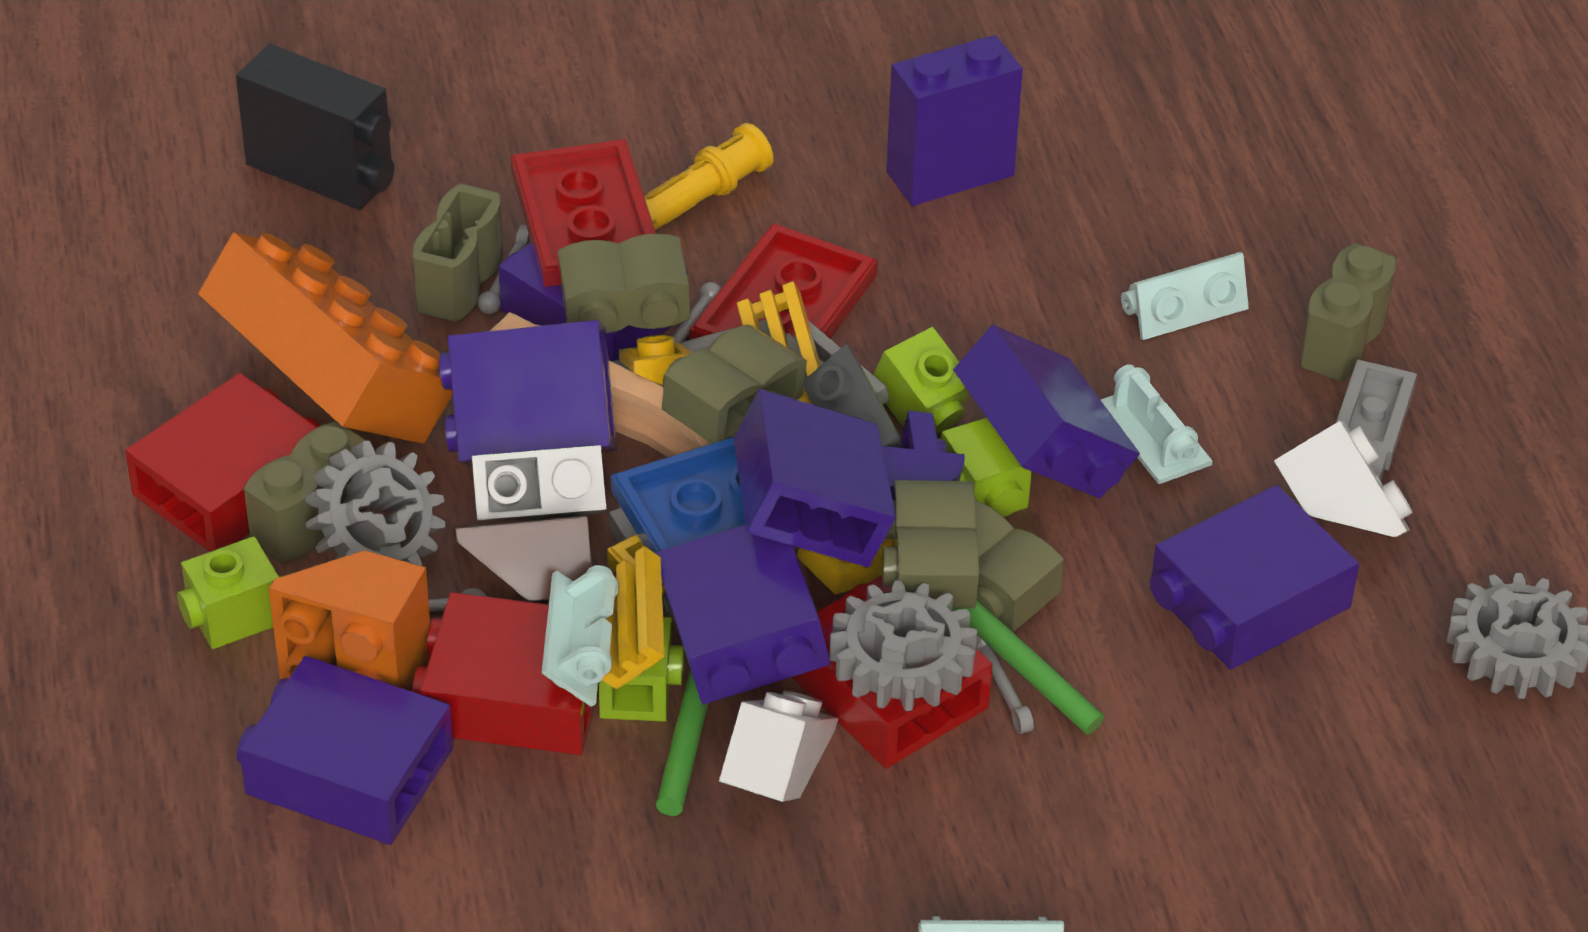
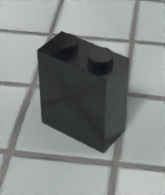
(315, 126)

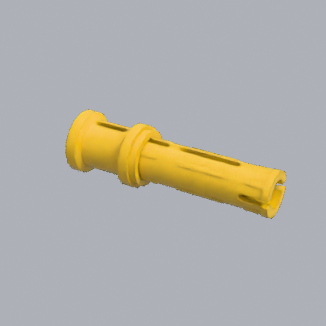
(712, 173)

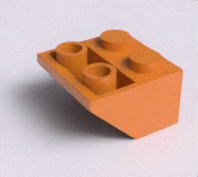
(356, 615)

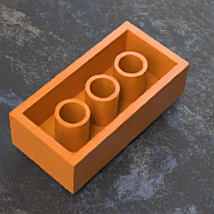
(328, 336)

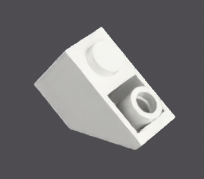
(539, 484)
(1339, 485)
(777, 744)

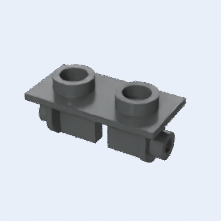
(845, 389)

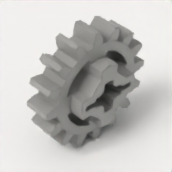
(380, 484)
(1519, 635)
(903, 645)

